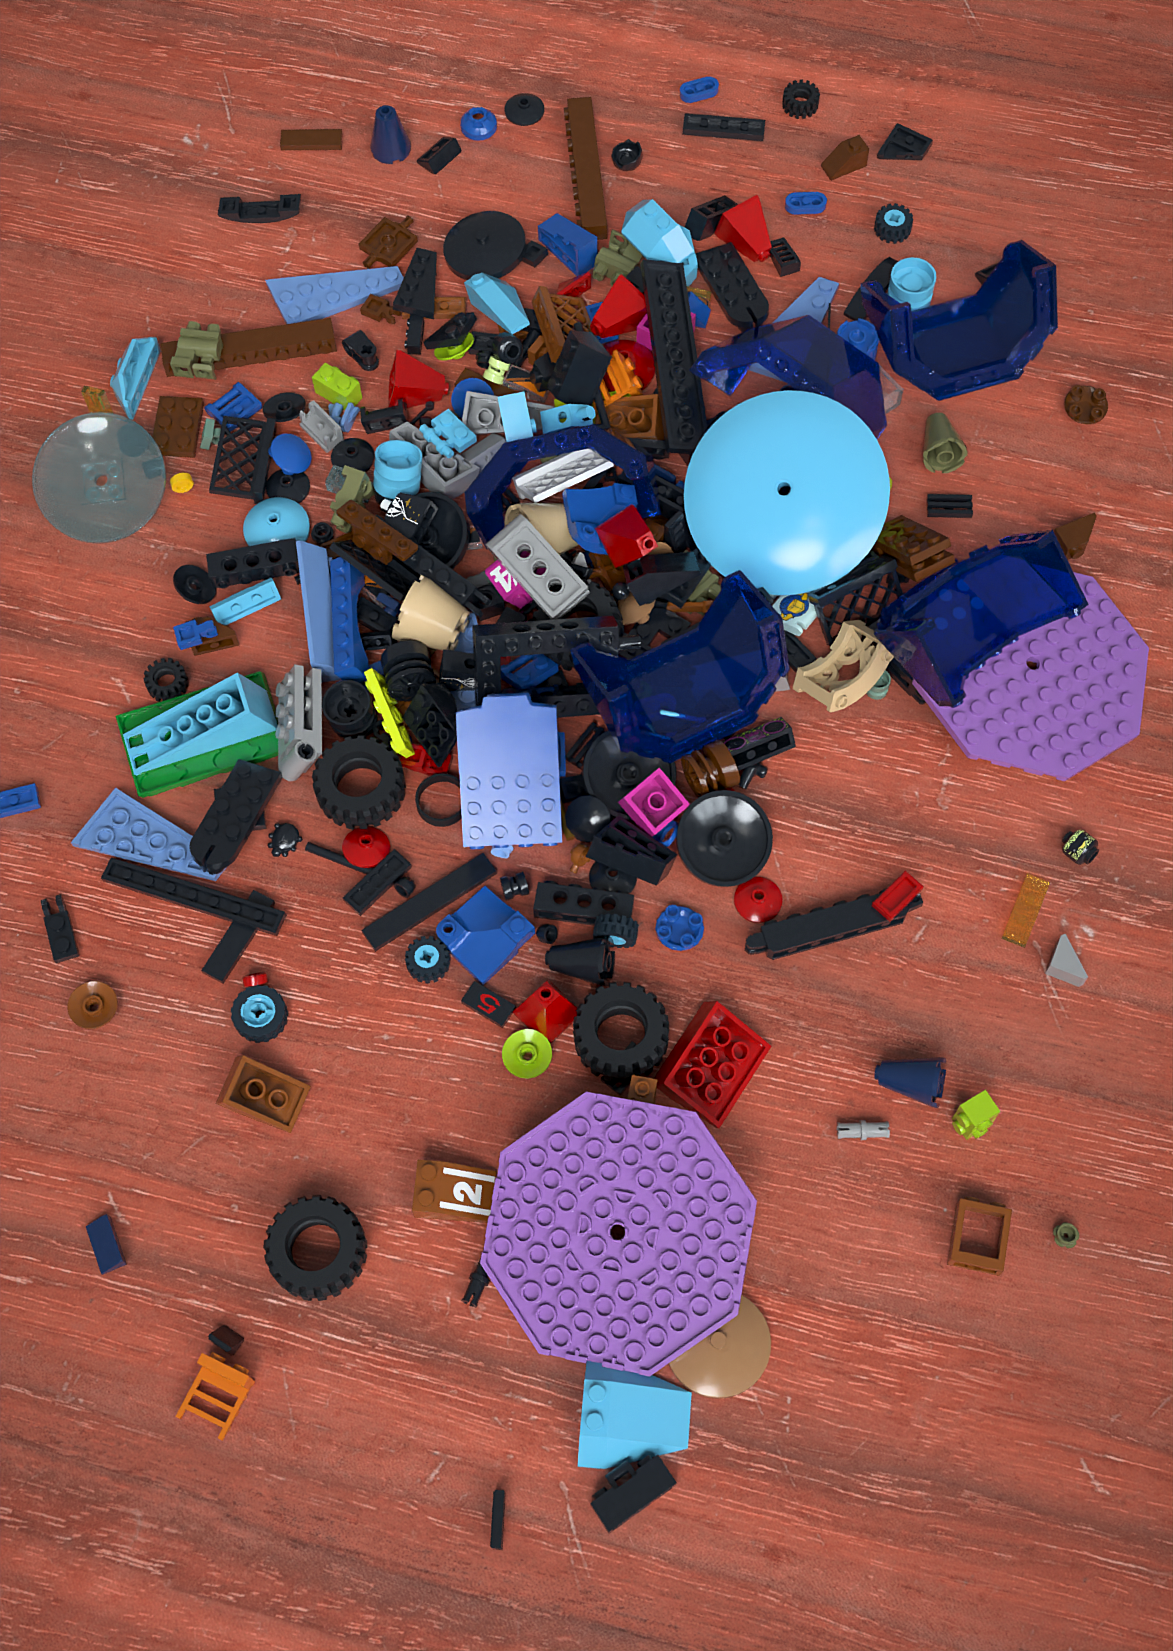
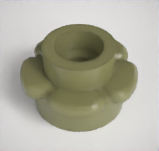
(1060, 1230)

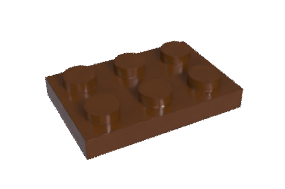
(178, 425)

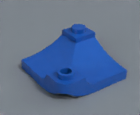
(591, 508)
(484, 934)

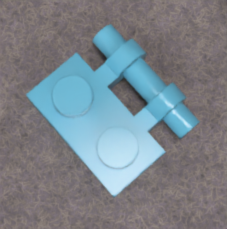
(452, 429)

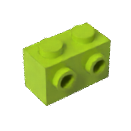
(336, 386)
(975, 1116)

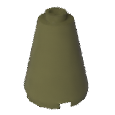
(942, 445)

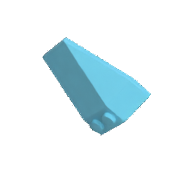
(630, 1417)

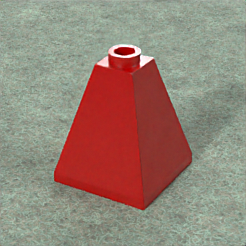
(746, 229)
(620, 310)
(414, 382)
(626, 536)
(547, 1011)

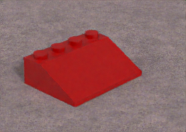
(712, 1063)

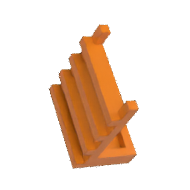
(623, 379)
(229, 1379)

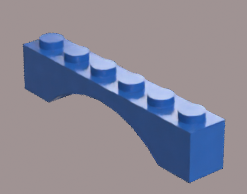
(348, 650)

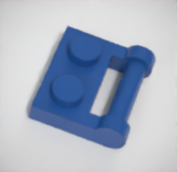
(242, 407)
(531, 674)

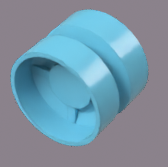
(912, 282)
(397, 468)

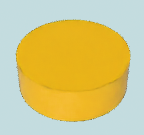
(181, 482)

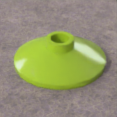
(454, 352)
(527, 1042)

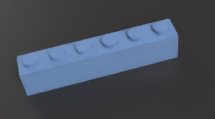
(317, 603)

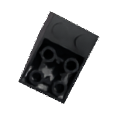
(433, 720)

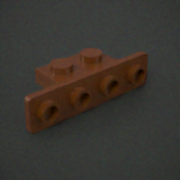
(375, 535)

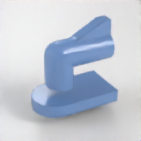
(348, 417)

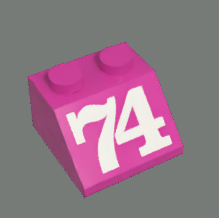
(507, 585)

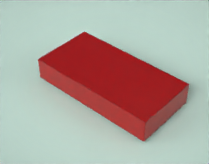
(897, 896)

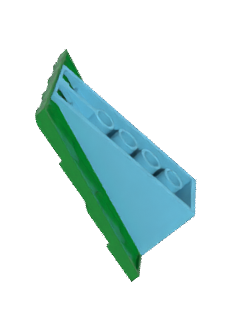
(200, 733)

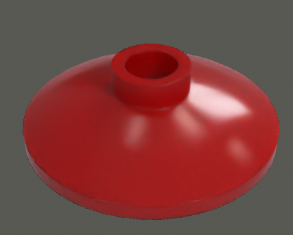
(363, 854)
(754, 909)

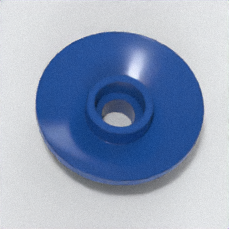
(459, 393)

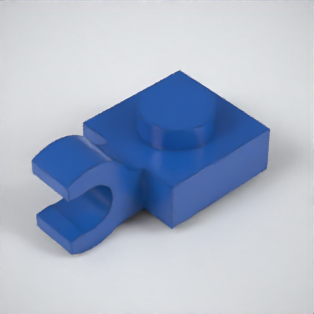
(190, 633)

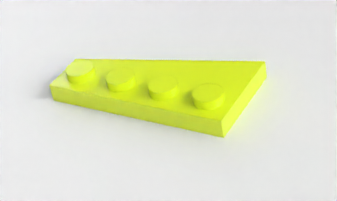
(392, 717)

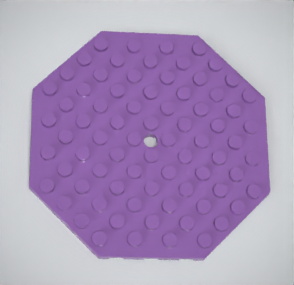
(1068, 709)
(682, 1248)

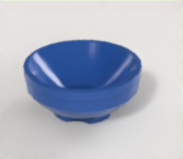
(478, 128)

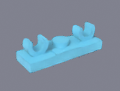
(245, 602)

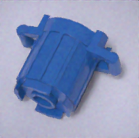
(861, 335)

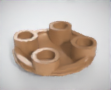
(632, 612)

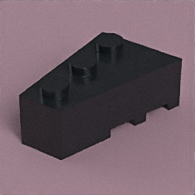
(631, 851)

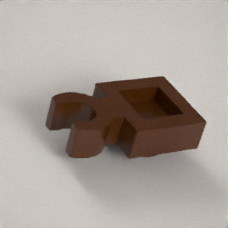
(377, 307)

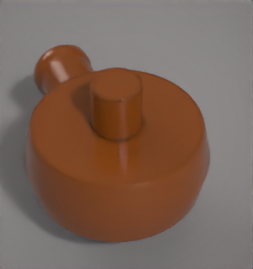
(578, 857)

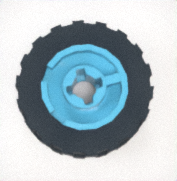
(269, 1023)

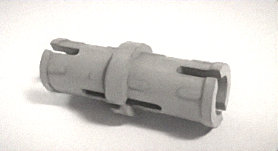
(863, 1130)

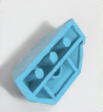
(655, 233)
(134, 373)

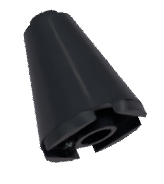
(584, 960)

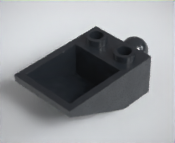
(656, 575)

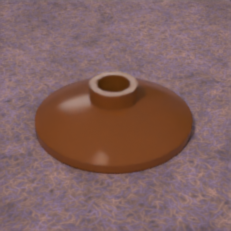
(85, 997)

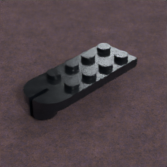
(733, 286)
(233, 816)

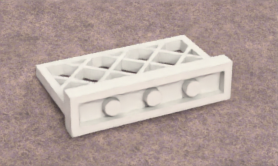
(559, 474)

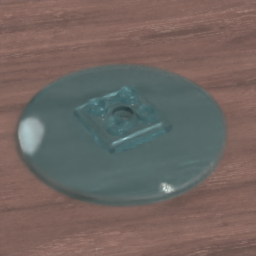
(81, 453)

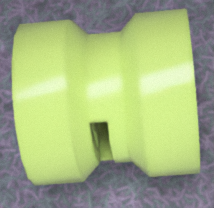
(493, 372)

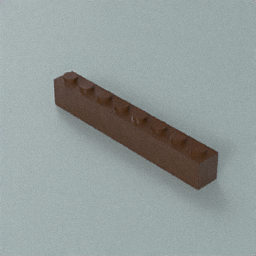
(586, 166)
(266, 344)

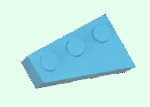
(516, 417)

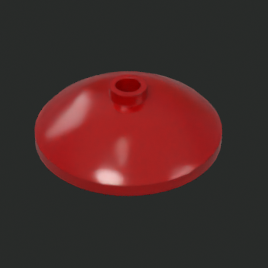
(639, 355)

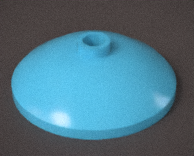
(290, 523)

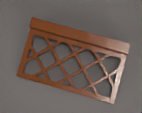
(549, 323)

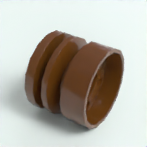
(710, 769)

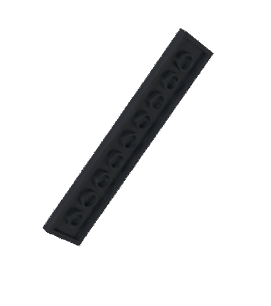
(674, 355)

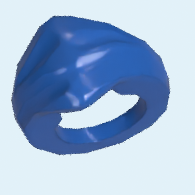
(661, 834)

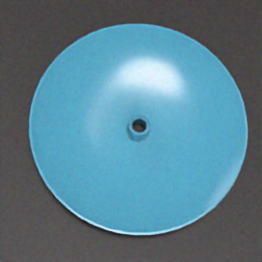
(833, 503)

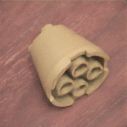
(548, 520)
(431, 617)

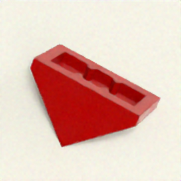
(575, 286)

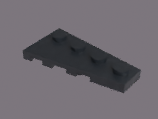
(418, 285)

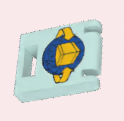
(794, 611)

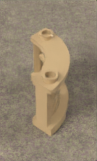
(824, 674)

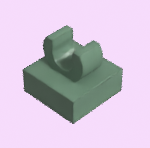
(209, 434)

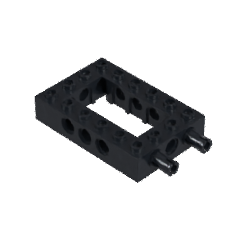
(544, 637)

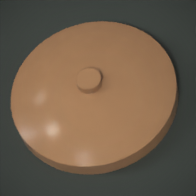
(728, 1358)

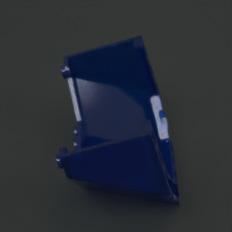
(975, 337)
(805, 358)
(485, 493)
(977, 609)
(707, 676)

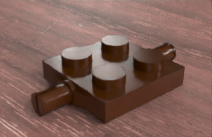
(388, 242)
(606, 571)

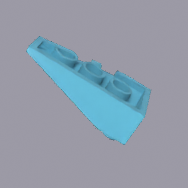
(497, 301)

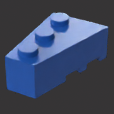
(569, 243)

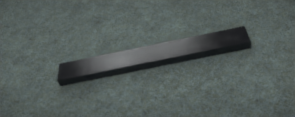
(194, 896)

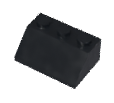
(579, 369)

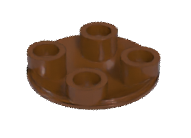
(1086, 404)

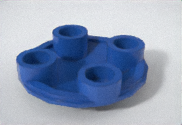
(290, 453)
(679, 928)

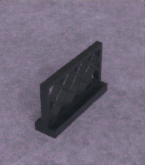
(261, 465)
(393, 577)
(856, 581)

